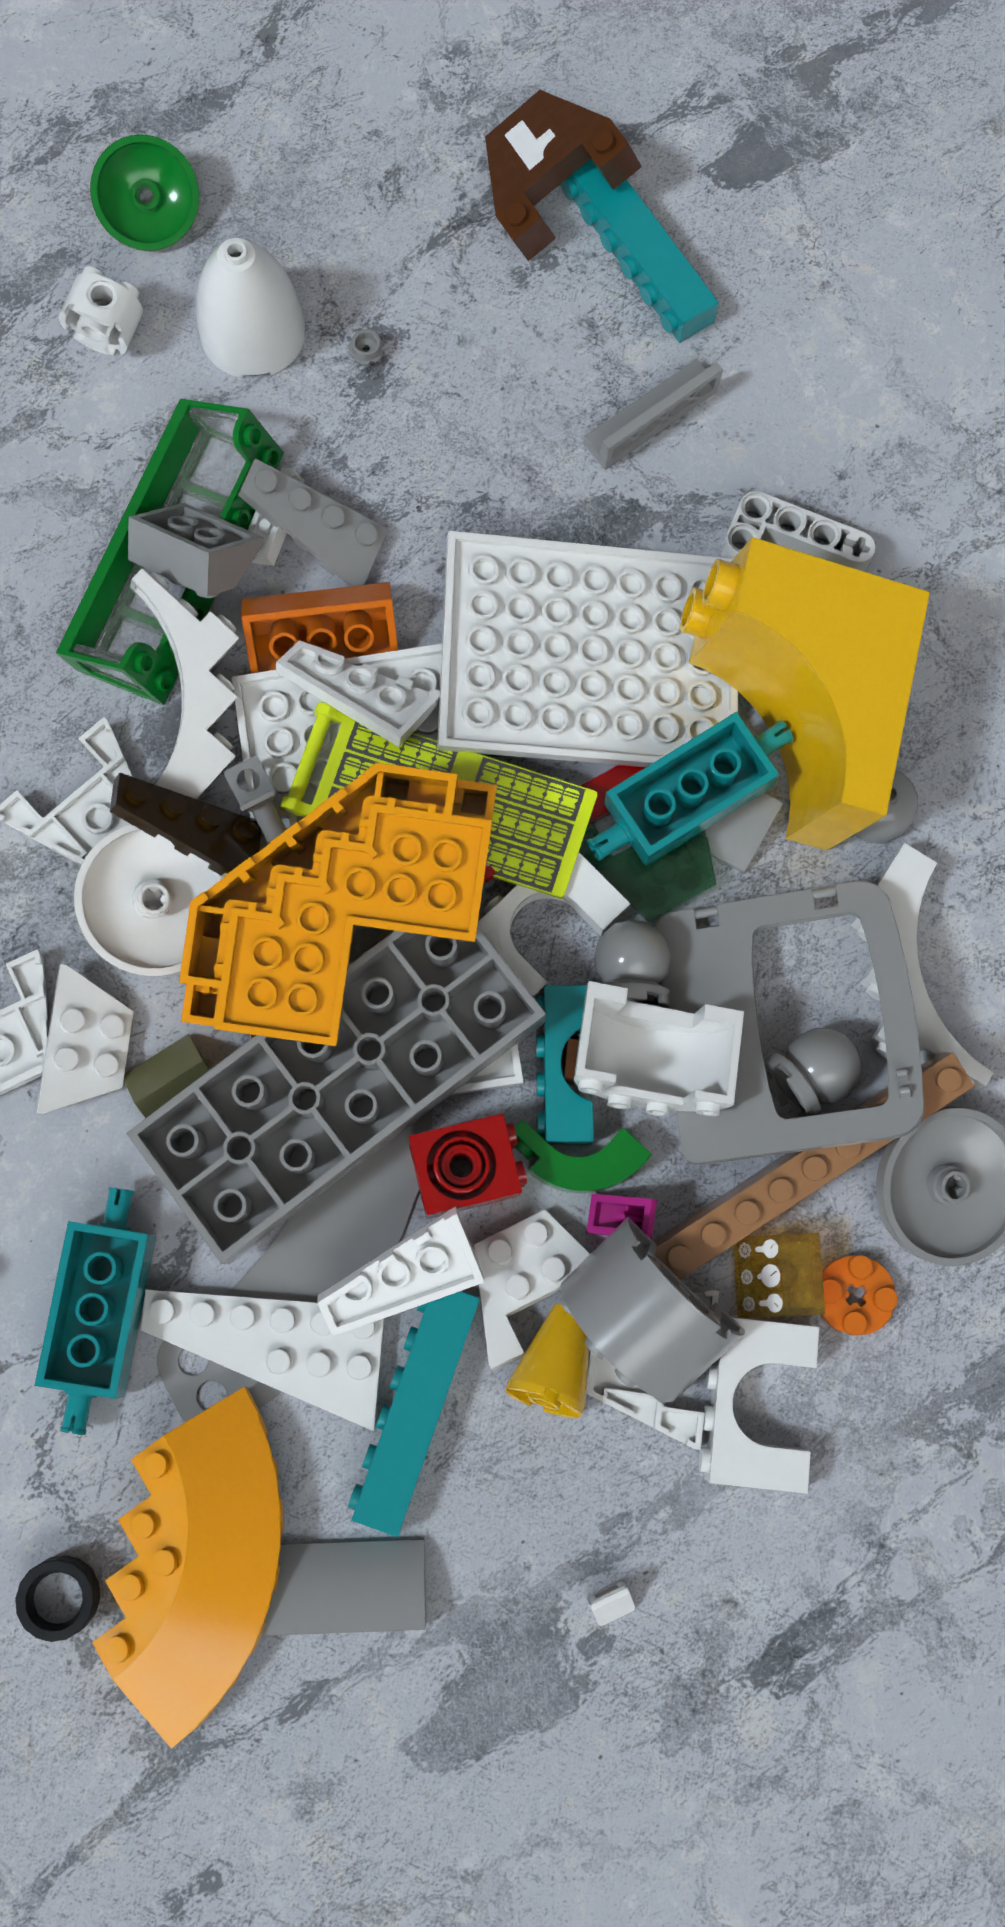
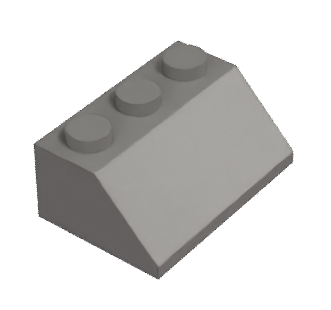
(192, 548)

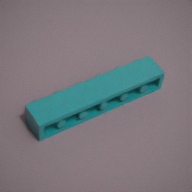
(643, 251)
(414, 1413)

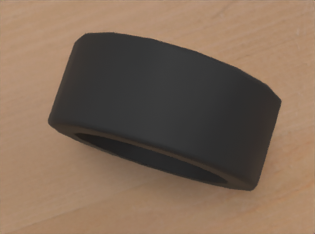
(25, 1606)

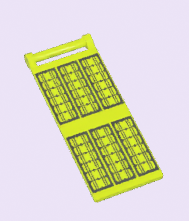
(534, 817)

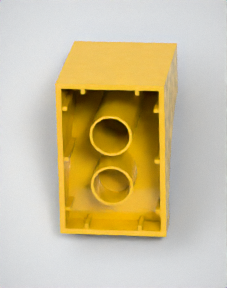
(828, 659)

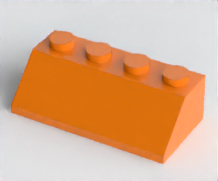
(340, 620)

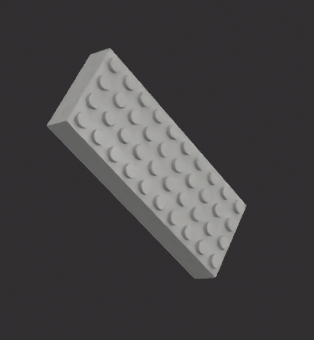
(298, 1116)

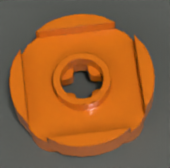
(878, 1295)

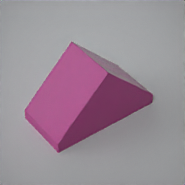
(610, 1211)

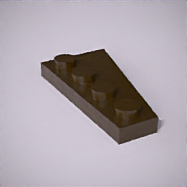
(190, 824)

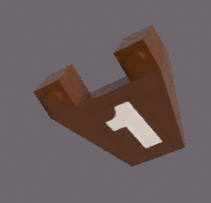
(539, 151)

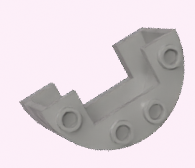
(645, 1316)

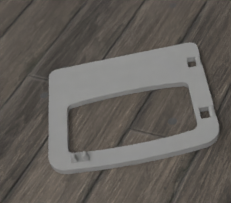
(718, 970)

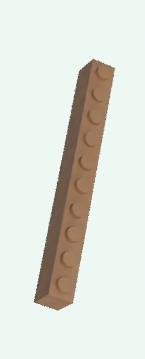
(790, 1180)

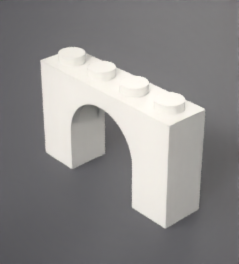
(586, 893)
(729, 1453)

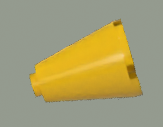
(554, 1367)

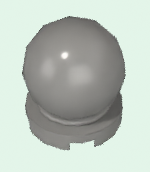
(635, 958)
(815, 1071)

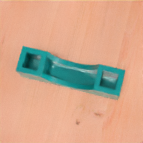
(566, 1115)

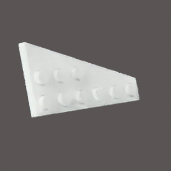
(277, 1345)

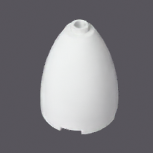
(248, 311)

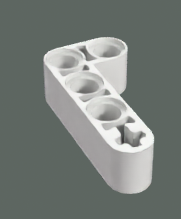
(806, 527)

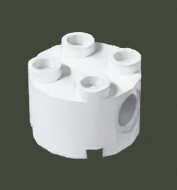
(101, 312)

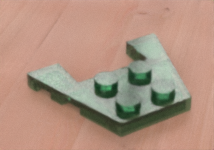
(663, 883)

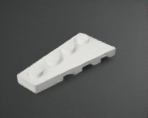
(373, 700)
(410, 1274)

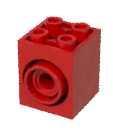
(487, 1149)

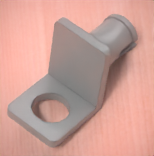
(259, 800)

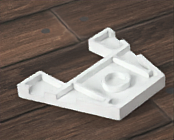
(84, 815)
(24, 1024)
(518, 1271)
(675, 1422)

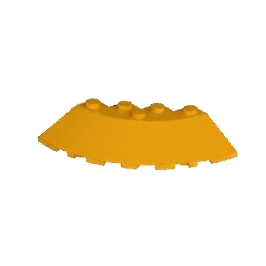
(201, 1566)

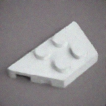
(84, 1043)

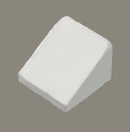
(611, 1603)

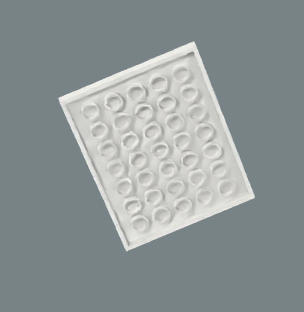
(571, 652)

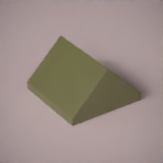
(165, 1075)

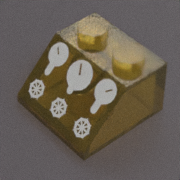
(779, 1276)

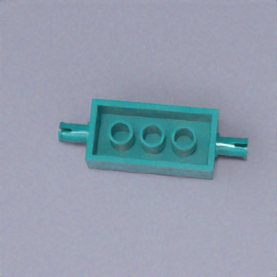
(690, 789)
(95, 1311)

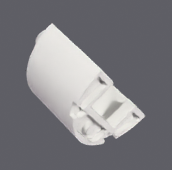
(657, 1054)

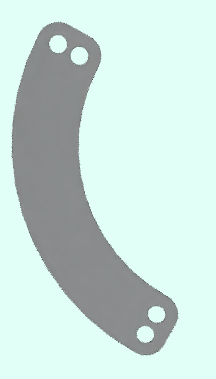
(314, 1251)

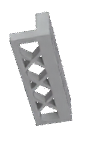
(653, 412)

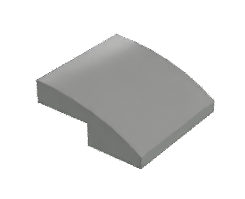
(739, 834)

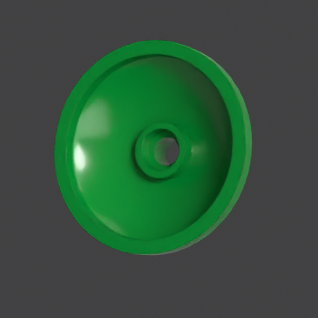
(127, 170)

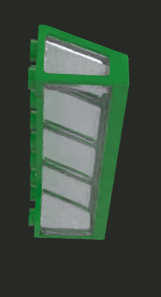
(195, 463)

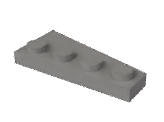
(325, 528)

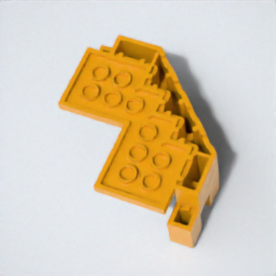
(277, 931)

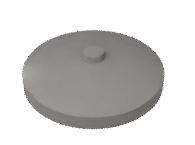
(946, 1187)

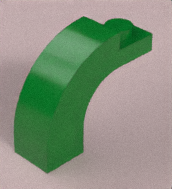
(581, 1174)

